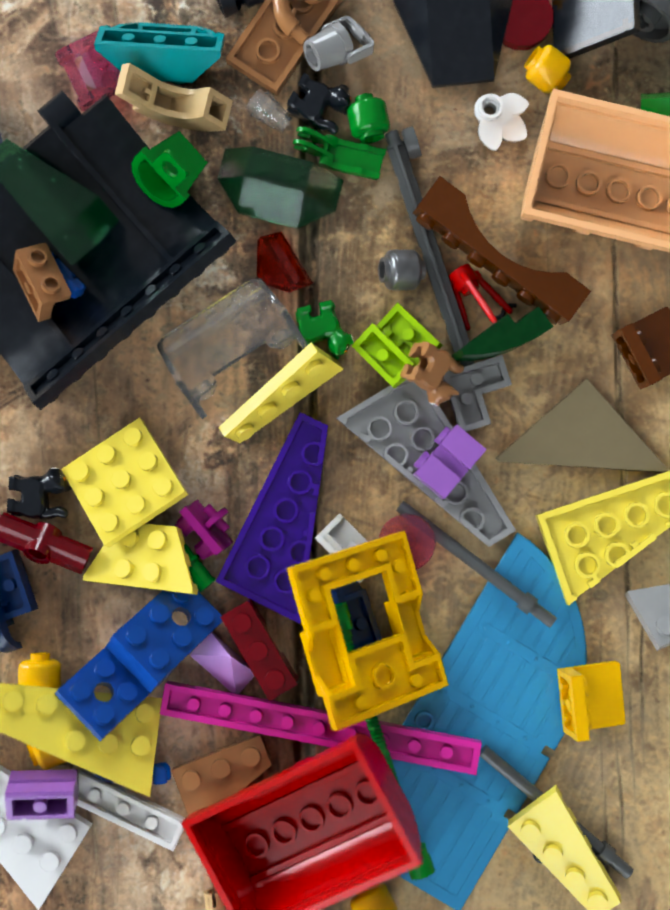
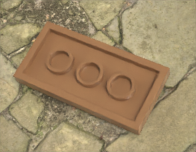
(265, 50)

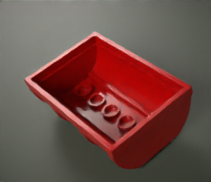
(309, 832)

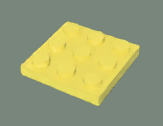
(124, 482)

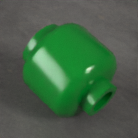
(368, 118)

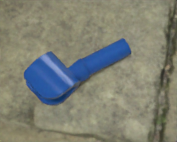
(161, 773)

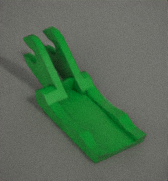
(341, 154)

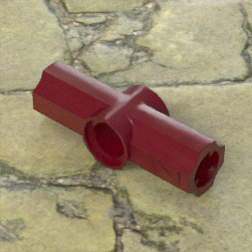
(43, 543)

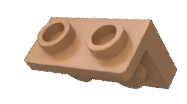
(40, 279)

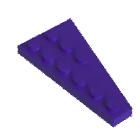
(280, 522)

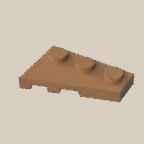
(221, 772)

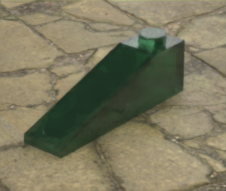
(60, 207)

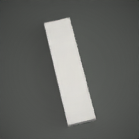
(129, 810)

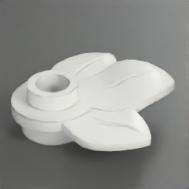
(504, 123)

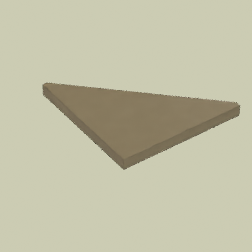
(583, 433)

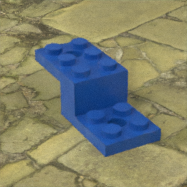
(138, 659)

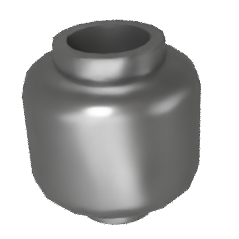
(401, 269)

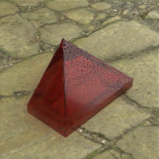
(279, 265)

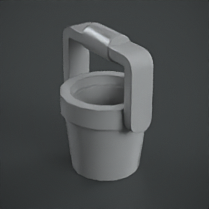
(334, 45)

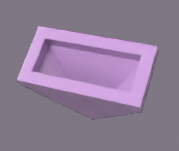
(223, 663)

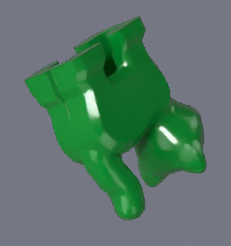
(324, 327)

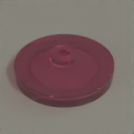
(419, 536)

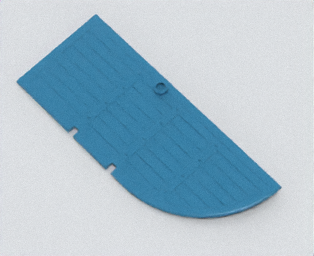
(507, 697)

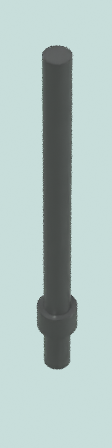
(525, 602)
(601, 849)

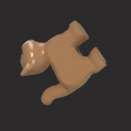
(430, 372)

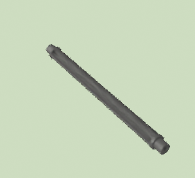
(428, 244)

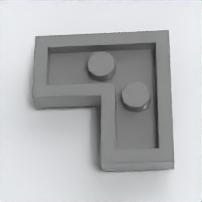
(474, 381)

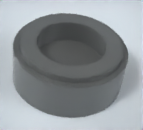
(411, 142)

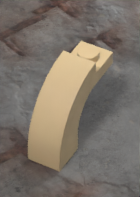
(181, 107)

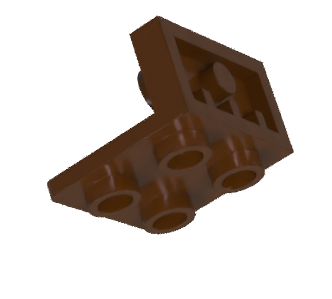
(646, 347)

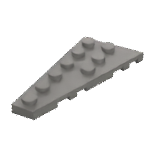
(400, 429)

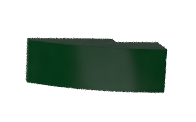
(505, 336)

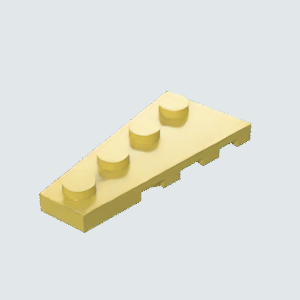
(290, 385)
(556, 840)

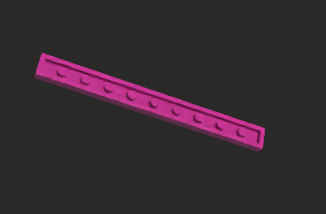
(314, 727)

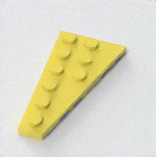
(604, 531)
(46, 723)

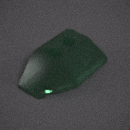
(278, 186)

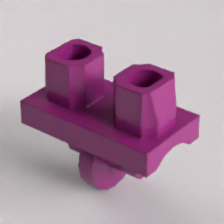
(208, 525)

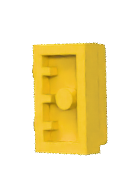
(590, 698)

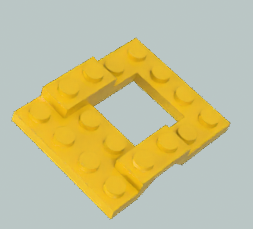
(380, 673)

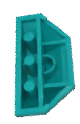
(162, 50)

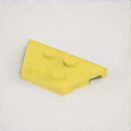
(145, 559)

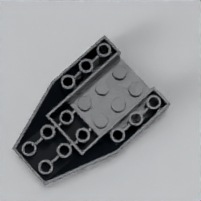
(456, 38)

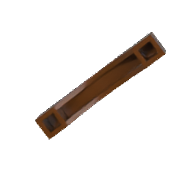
(448, 213)

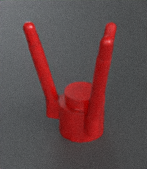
(467, 282)

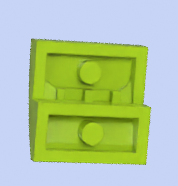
(390, 342)

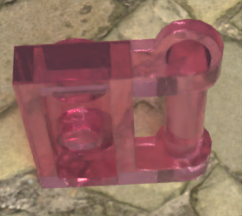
(101, 70)

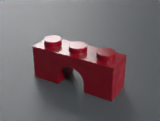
(259, 650)

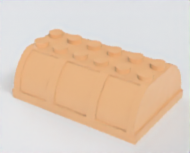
(602, 171)

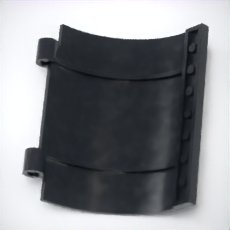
(125, 275)

